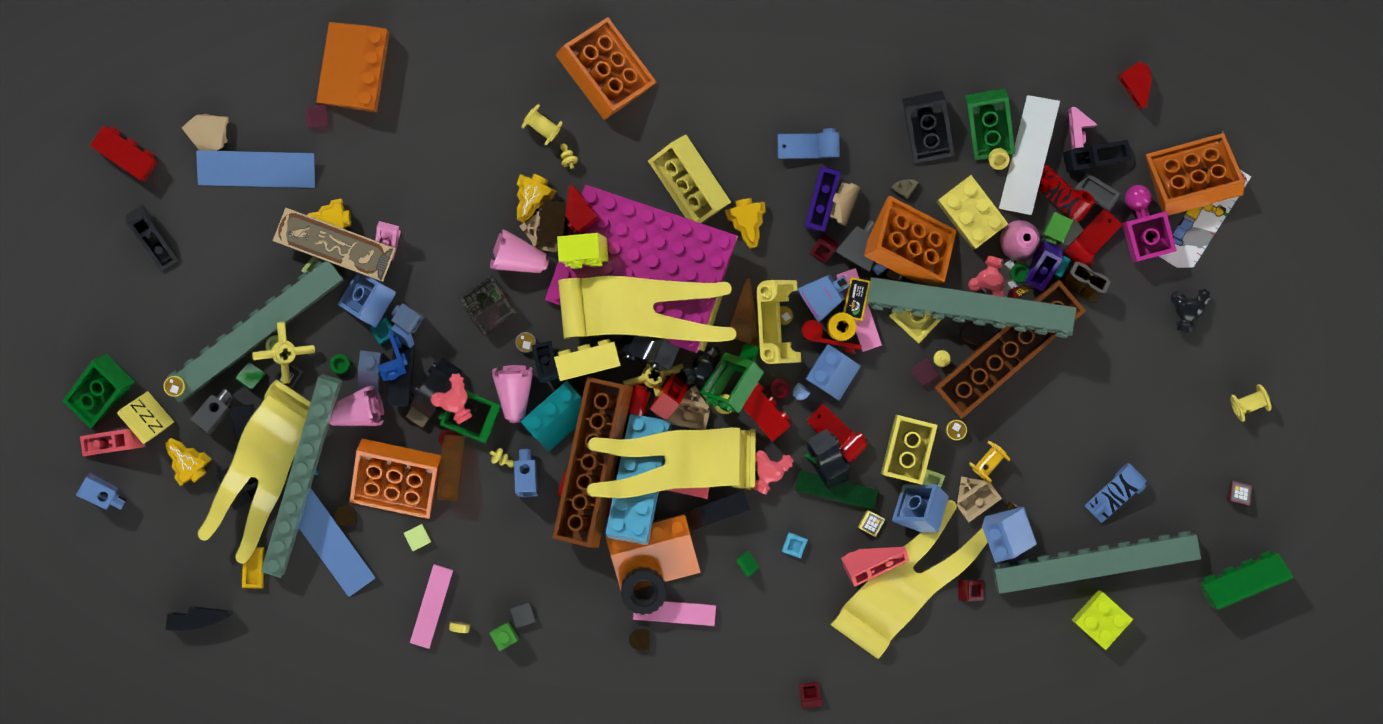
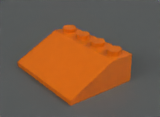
(353, 66)
(605, 68)
(1182, 182)
(911, 243)
(395, 478)
(668, 552)

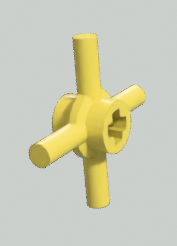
(288, 356)
(656, 385)

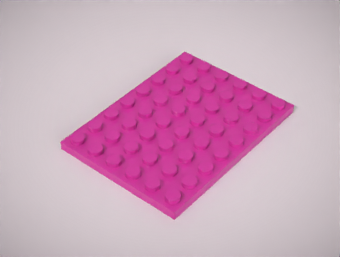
(655, 247)

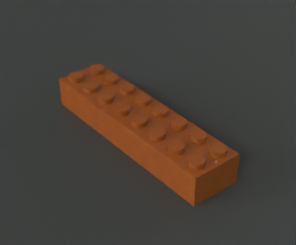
(999, 358)
(600, 416)

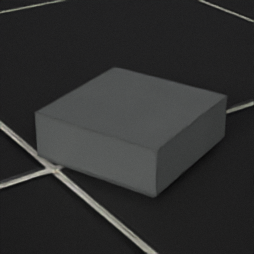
(522, 615)

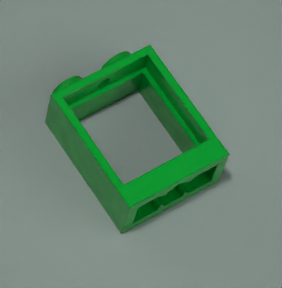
(721, 376)
(488, 425)

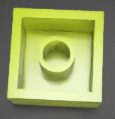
(582, 249)
(1102, 619)

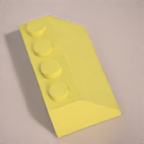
(689, 180)

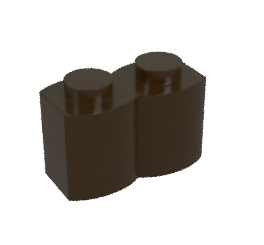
(1087, 283)

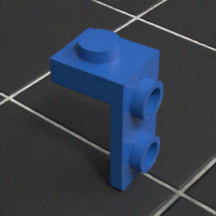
(394, 368)

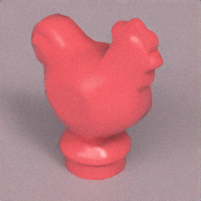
(989, 278)
(454, 399)
(769, 470)

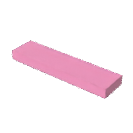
(866, 329)
(431, 606)
(681, 613)

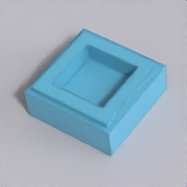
(794, 545)

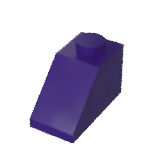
(1044, 265)

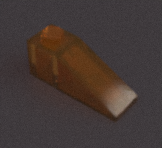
(744, 316)
(451, 468)

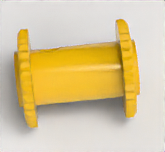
(846, 319)
(991, 459)

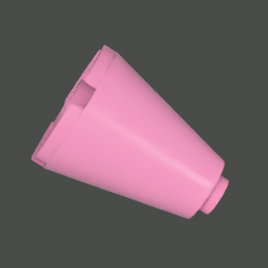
(1013, 243)
(517, 255)
(513, 390)
(359, 409)

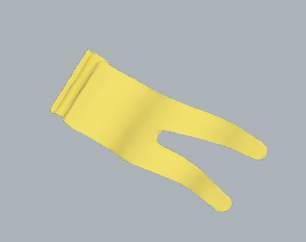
(626, 308)
(263, 453)
(690, 457)
(897, 595)

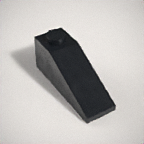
(151, 237)

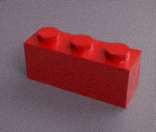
(124, 152)
(765, 414)

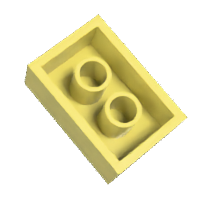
(972, 212)
(587, 360)
(909, 449)

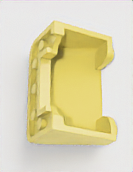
(769, 296)

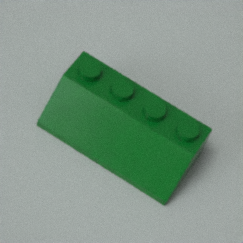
(1245, 580)

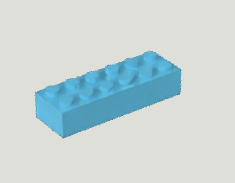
(633, 517)

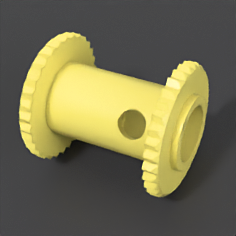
(542, 124)
(1250, 403)

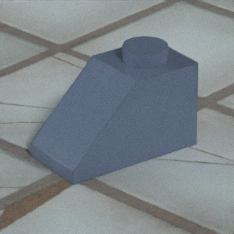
(407, 318)
(368, 369)

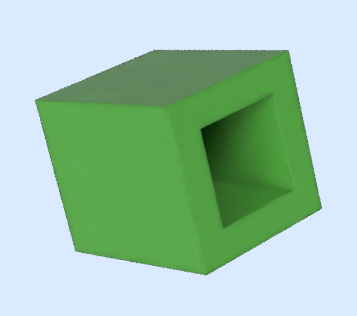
(1057, 228)
(504, 635)

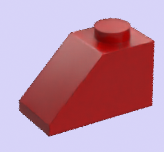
(1137, 83)
(579, 211)
(669, 397)

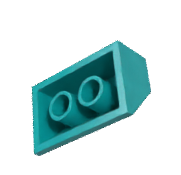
(555, 416)

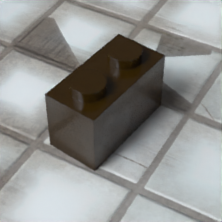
(552, 222)

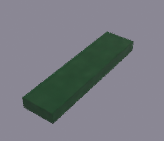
(843, 492)

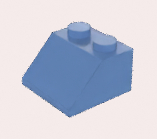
(367, 298)
(832, 372)
(921, 507)
(1008, 533)

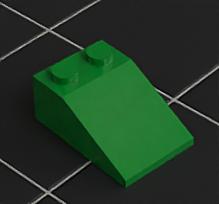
(989, 122)
(98, 390)

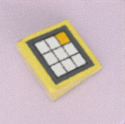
(871, 523)

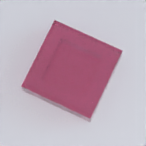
(317, 116)
(924, 372)

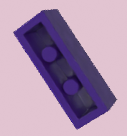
(822, 199)

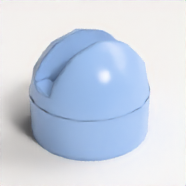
(800, 392)

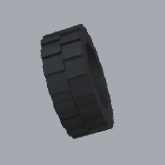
(646, 606)

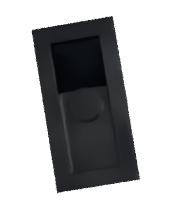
(545, 361)

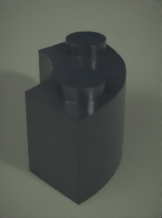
(649, 350)
(436, 382)
(831, 465)

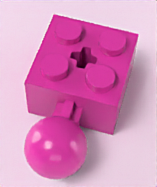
(1138, 199)

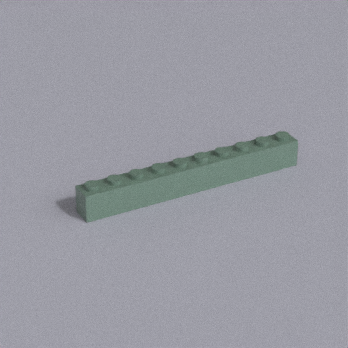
(971, 306)
(258, 327)
(301, 475)
(1096, 563)

